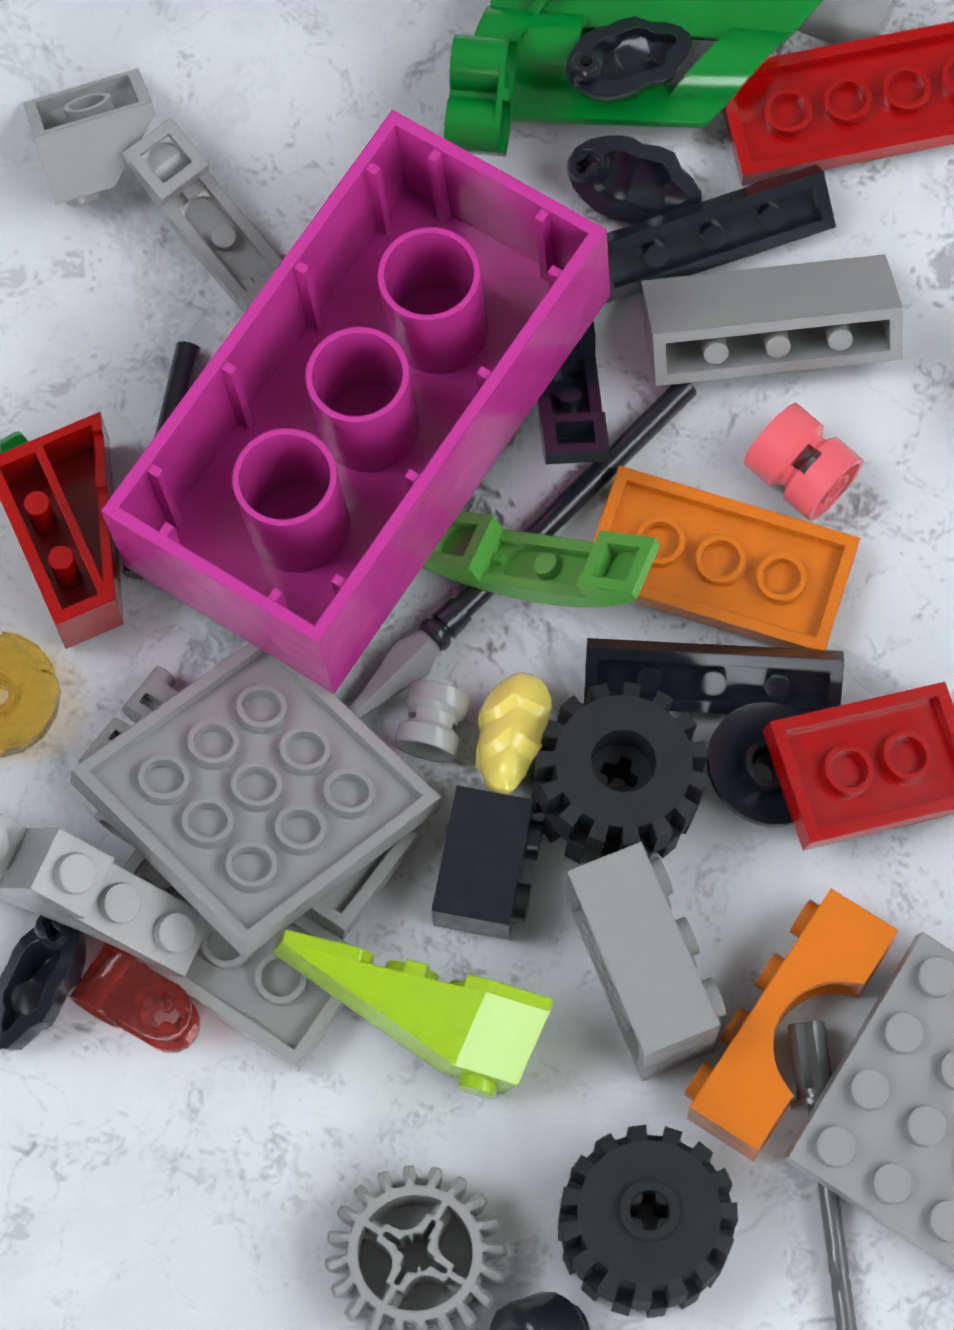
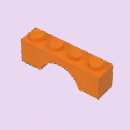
(834, 955)

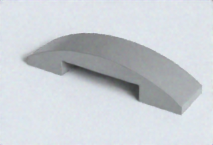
(202, 212)

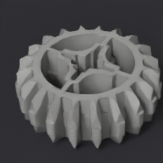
(431, 1227)

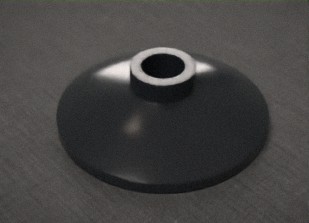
(732, 753)

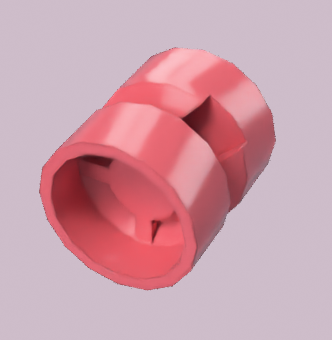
(788, 446)

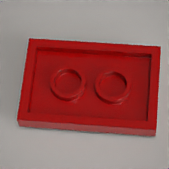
(866, 764)

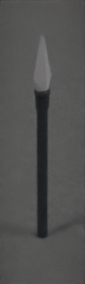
(414, 654)

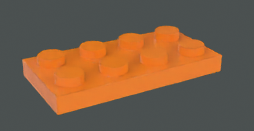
(733, 561)

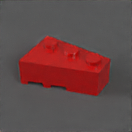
(54, 505)

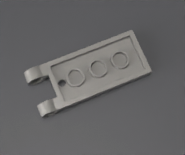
(254, 993)

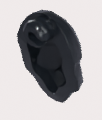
(626, 59)
(630, 178)
(38, 980)

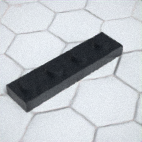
(719, 230)
(717, 676)

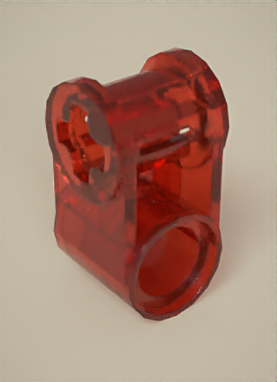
(129, 996)

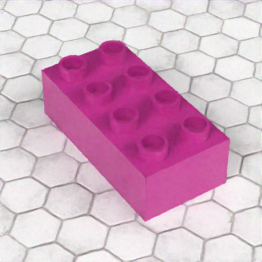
(361, 400)

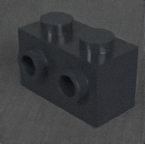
(485, 862)

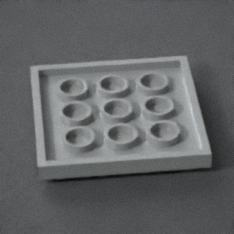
(254, 794)
(888, 1110)

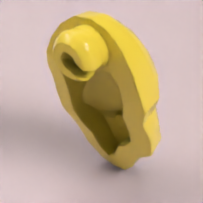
(511, 730)

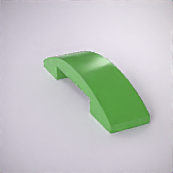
(543, 566)

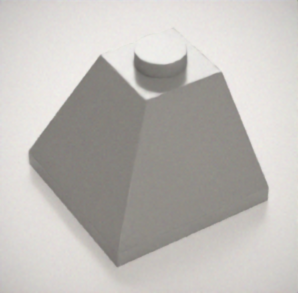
(87, 131)

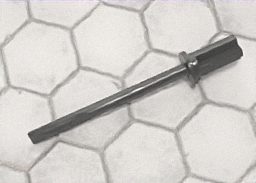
(811, 1076)

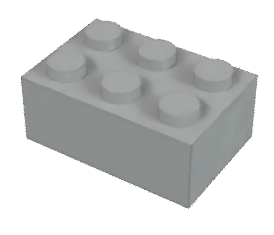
(645, 959)

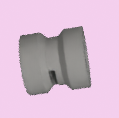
(433, 717)

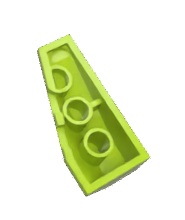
(459, 1028)

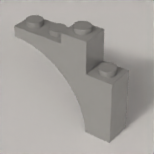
(85, 890)

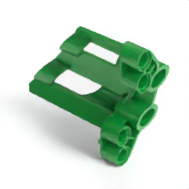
(522, 49)

